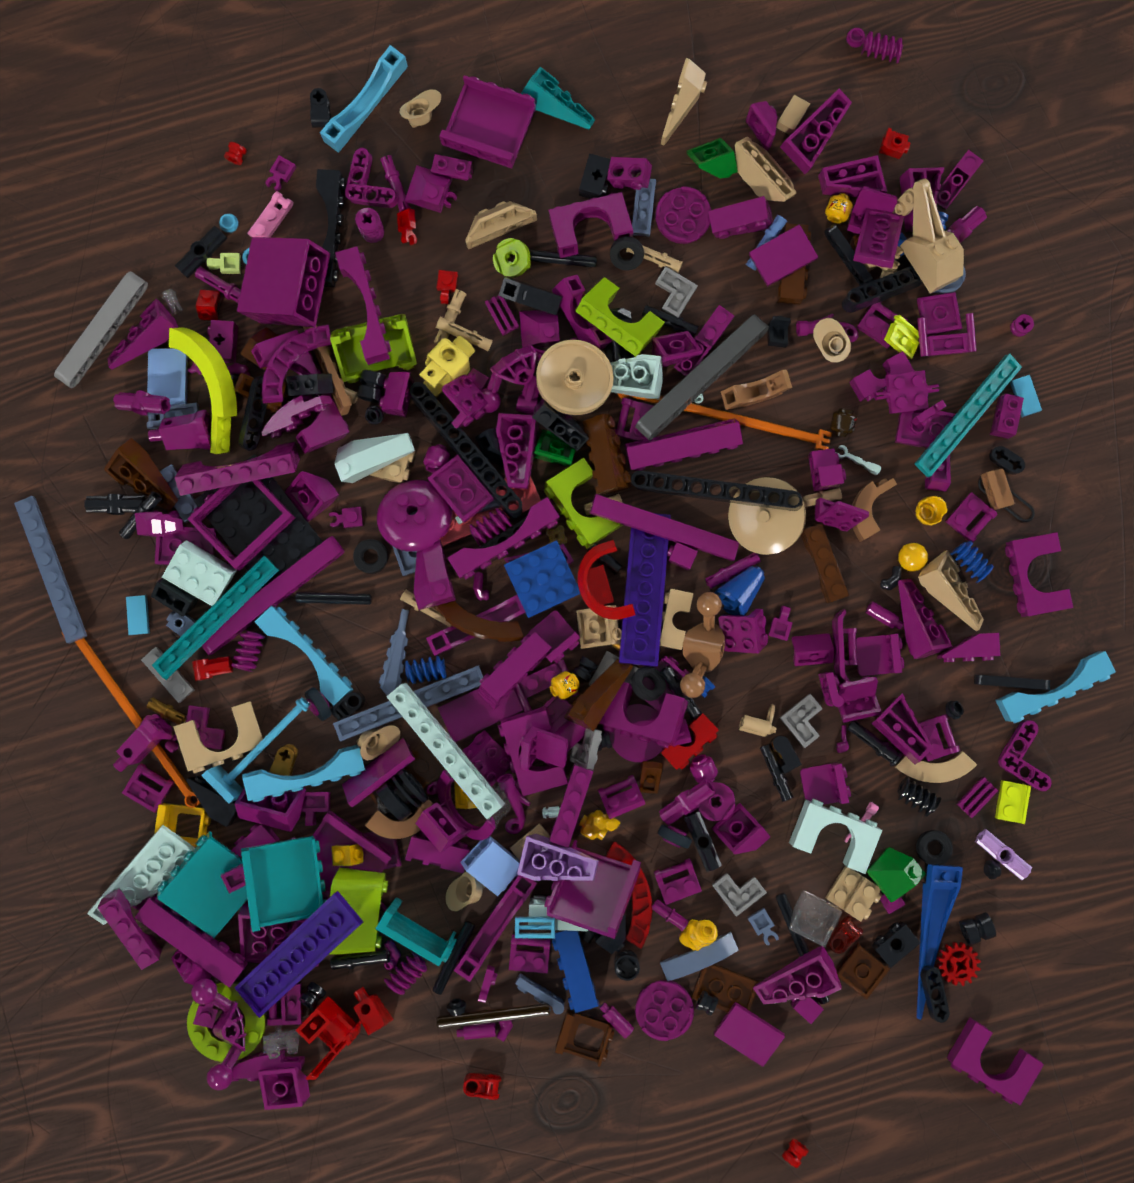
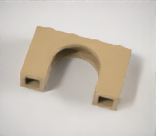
(198, 756)

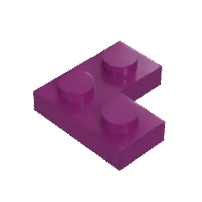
(209, 736)

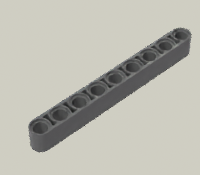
(702, 377)

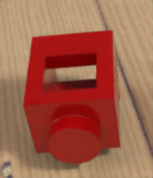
(889, 144)

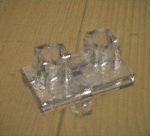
(280, 1040)

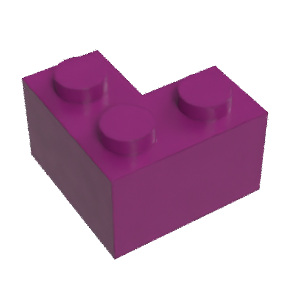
(826, 470)

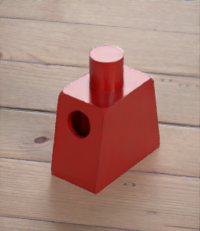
(375, 1017)

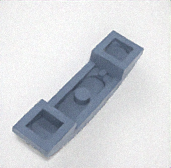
(697, 960)

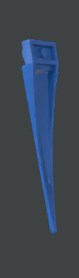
(937, 903)

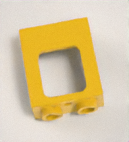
(168, 815)

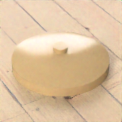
(574, 377)
(764, 528)

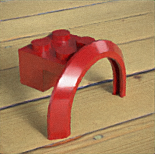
(595, 585)
(332, 1027)

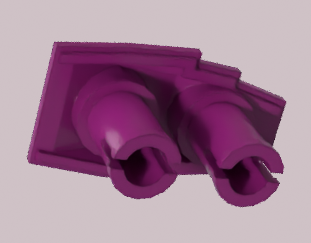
(158, 524)

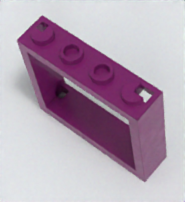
(259, 543)

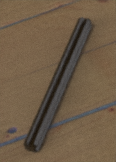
(494, 1015)

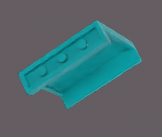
(282, 881)
(197, 886)
(414, 935)

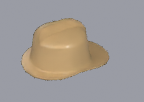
(420, 108)
(832, 340)
(376, 741)
(463, 891)

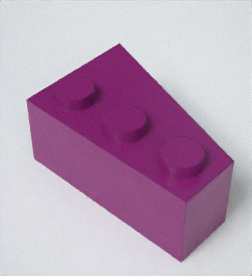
(741, 218)

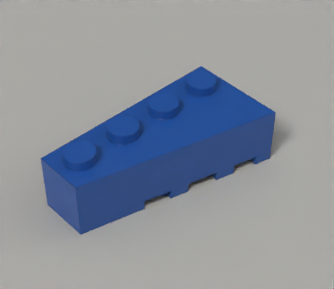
(576, 971)

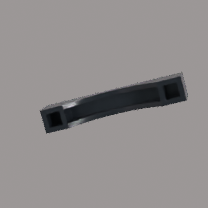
(330, 186)

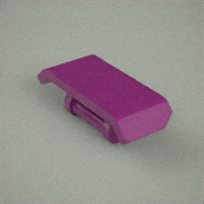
(838, 644)

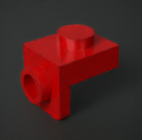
(207, 304)

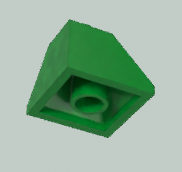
(715, 158)
(895, 873)

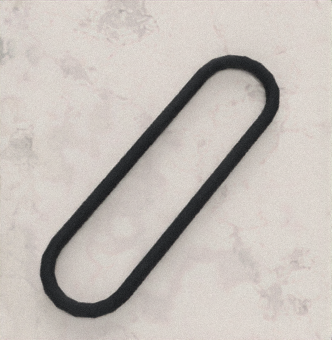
(1006, 508)

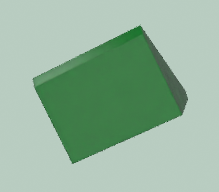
(554, 450)

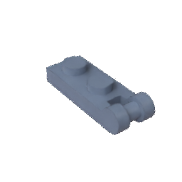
(175, 410)
(540, 993)

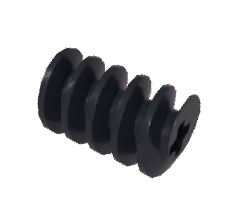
(918, 796)

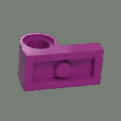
(941, 477)

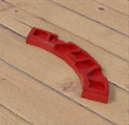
(640, 896)

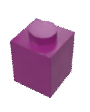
(681, 555)
(808, 1008)

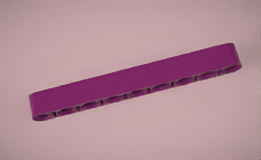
(275, 593)

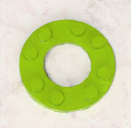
(217, 1049)

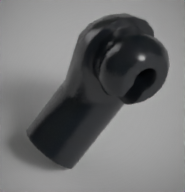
(892, 582)

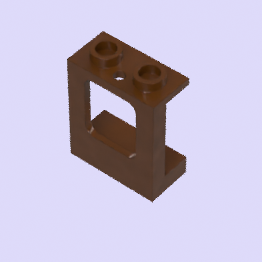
(566, 1037)

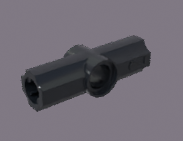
(192, 260)
(113, 504)
(707, 852)

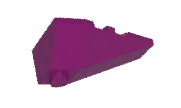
(148, 334)
(517, 444)
(432, 578)
(921, 630)

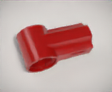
(208, 668)

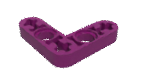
(361, 184)
(1016, 757)

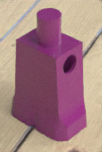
(184, 431)
(142, 741)

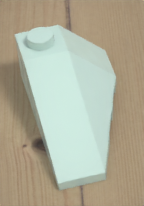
(638, 376)
(368, 455)

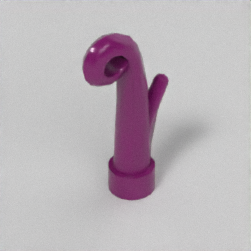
(804, 328)
(515, 798)

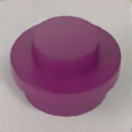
(855, 37)

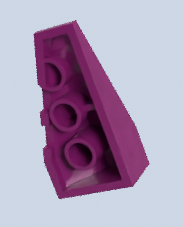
(803, 978)

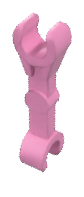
(870, 811)

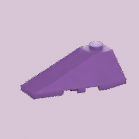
(554, 862)

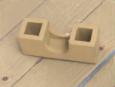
(675, 602)

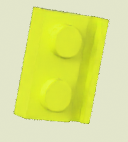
(902, 336)
(1013, 802)

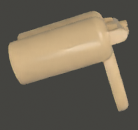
(758, 726)

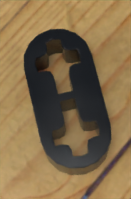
(1010, 457)

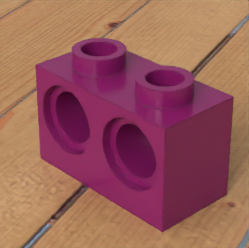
(630, 169)

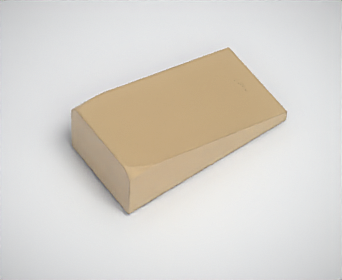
(792, 115)

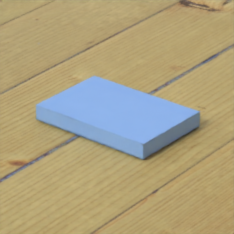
(168, 374)

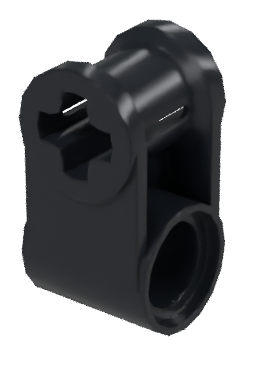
(320, 111)
(345, 708)

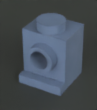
(174, 618)

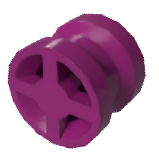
(1018, 328)

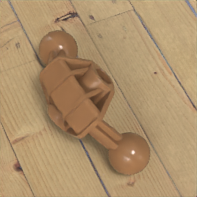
(703, 645)

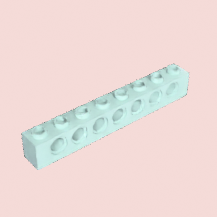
(446, 750)

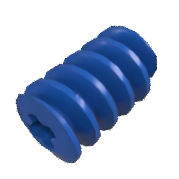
(972, 560)
(425, 670)

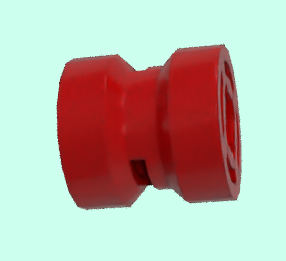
(795, 1153)

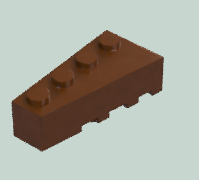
(606, 455)

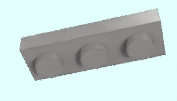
(175, 684)

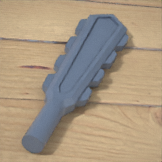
(393, 666)

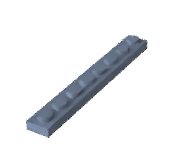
(50, 569)
(428, 695)

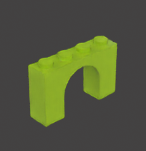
(631, 336)
(560, 490)

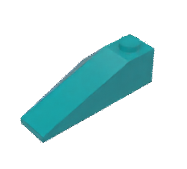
(555, 102)

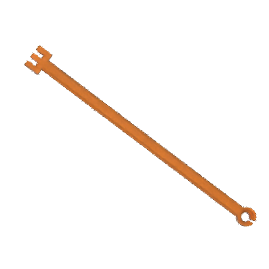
(818, 438)
(136, 720)

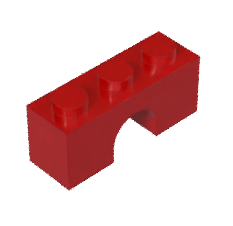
(703, 731)

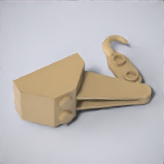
(931, 250)

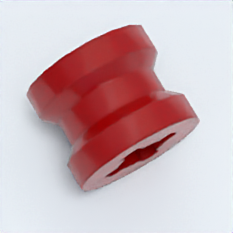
(235, 153)

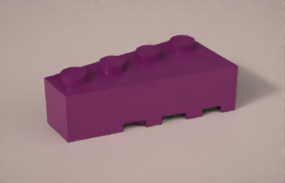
(810, 138)
(513, 669)

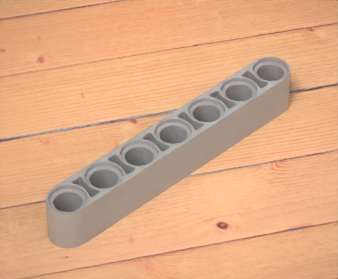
(101, 329)

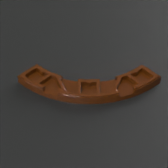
(478, 626)

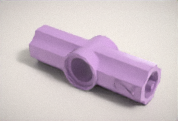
(1011, 861)

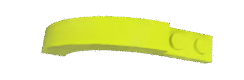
(217, 379)

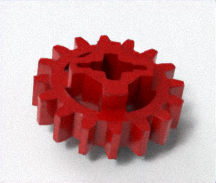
(963, 956)

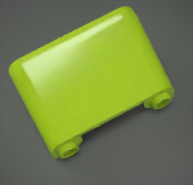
(350, 353)
(363, 894)

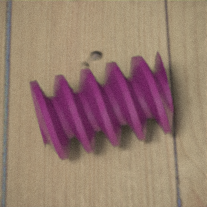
(882, 46)
(369, 225)
(489, 526)
(248, 649)
(407, 974)

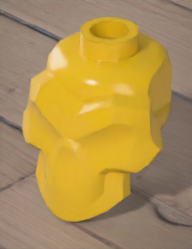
(597, 825)
(698, 934)

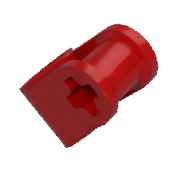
(483, 1087)

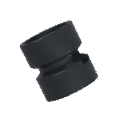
(371, 386)
(978, 928)
(626, 965)

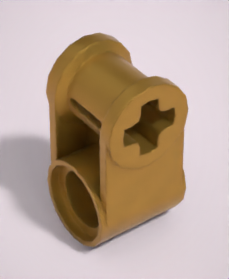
(282, 764)

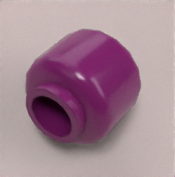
(436, 457)
(703, 768)

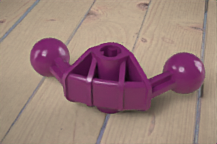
(516, 368)
(203, 993)

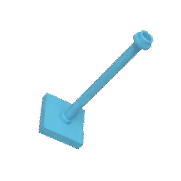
(224, 782)

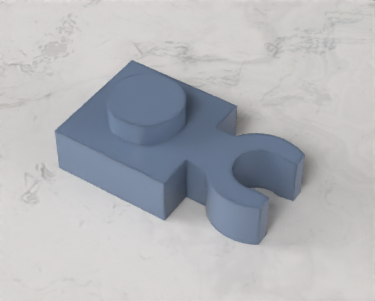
(762, 923)

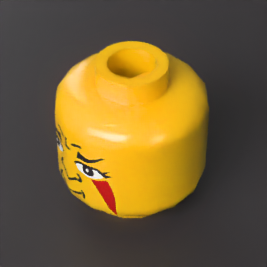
(838, 208)
(564, 685)

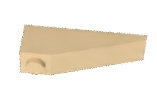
(688, 92)
(945, 585)

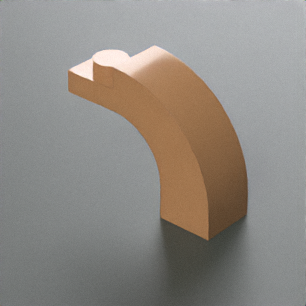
(755, 392)
(864, 500)
(396, 829)

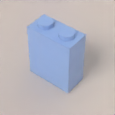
(491, 865)

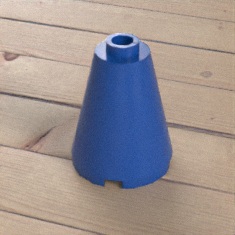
(741, 590)

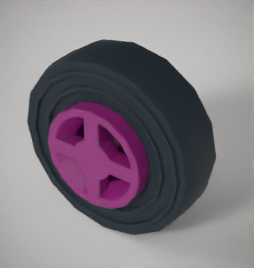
(318, 704)
(674, 836)

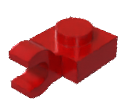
(406, 223)
(446, 283)

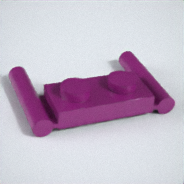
(947, 344)
(537, 682)

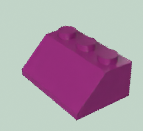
(277, 812)

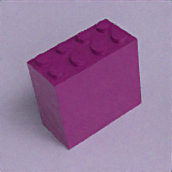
(283, 281)

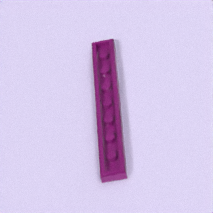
(664, 527)

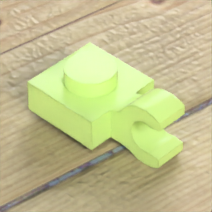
(228, 263)

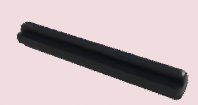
(553, 257)
(333, 598)
(454, 957)

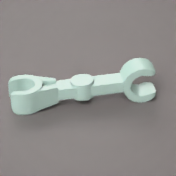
(871, 467)

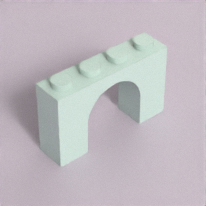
(816, 816)

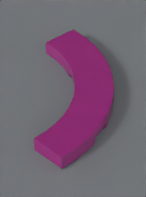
(286, 356)

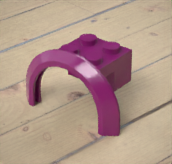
(443, 822)

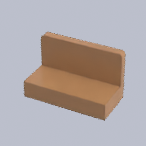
(997, 489)

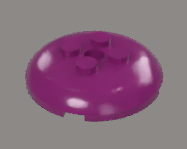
(417, 530)

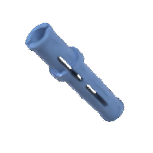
(770, 233)

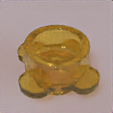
(560, 532)

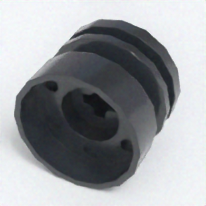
(398, 797)

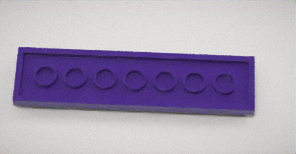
(646, 592)
(299, 954)

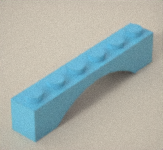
(345, 124)
(1089, 670)
(331, 683)
(263, 783)

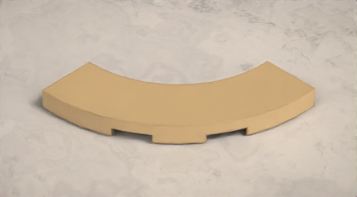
(937, 772)

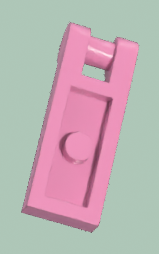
(271, 216)

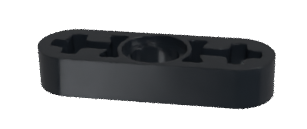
(940, 1000)

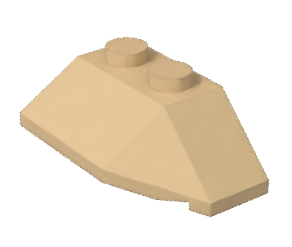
(762, 172)
(498, 221)

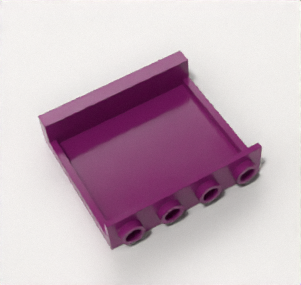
(489, 122)
(339, 832)
(595, 903)

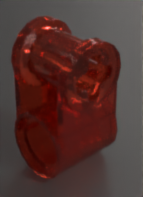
(845, 935)

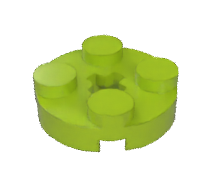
(520, 263)

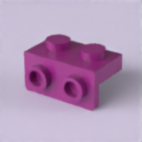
(452, 167)

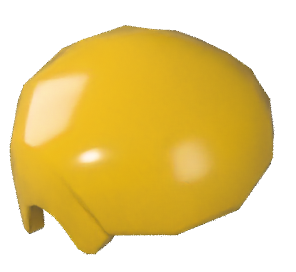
(931, 510)
(913, 557)

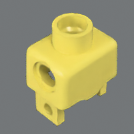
(446, 371)

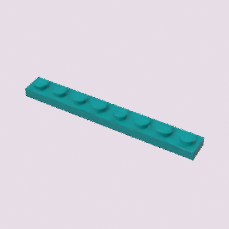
(968, 415)
(215, 617)

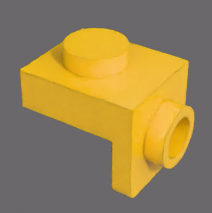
(347, 855)

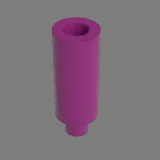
(884, 615)
(620, 1024)
(477, 1031)

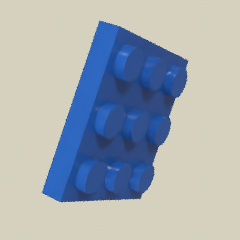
(542, 579)

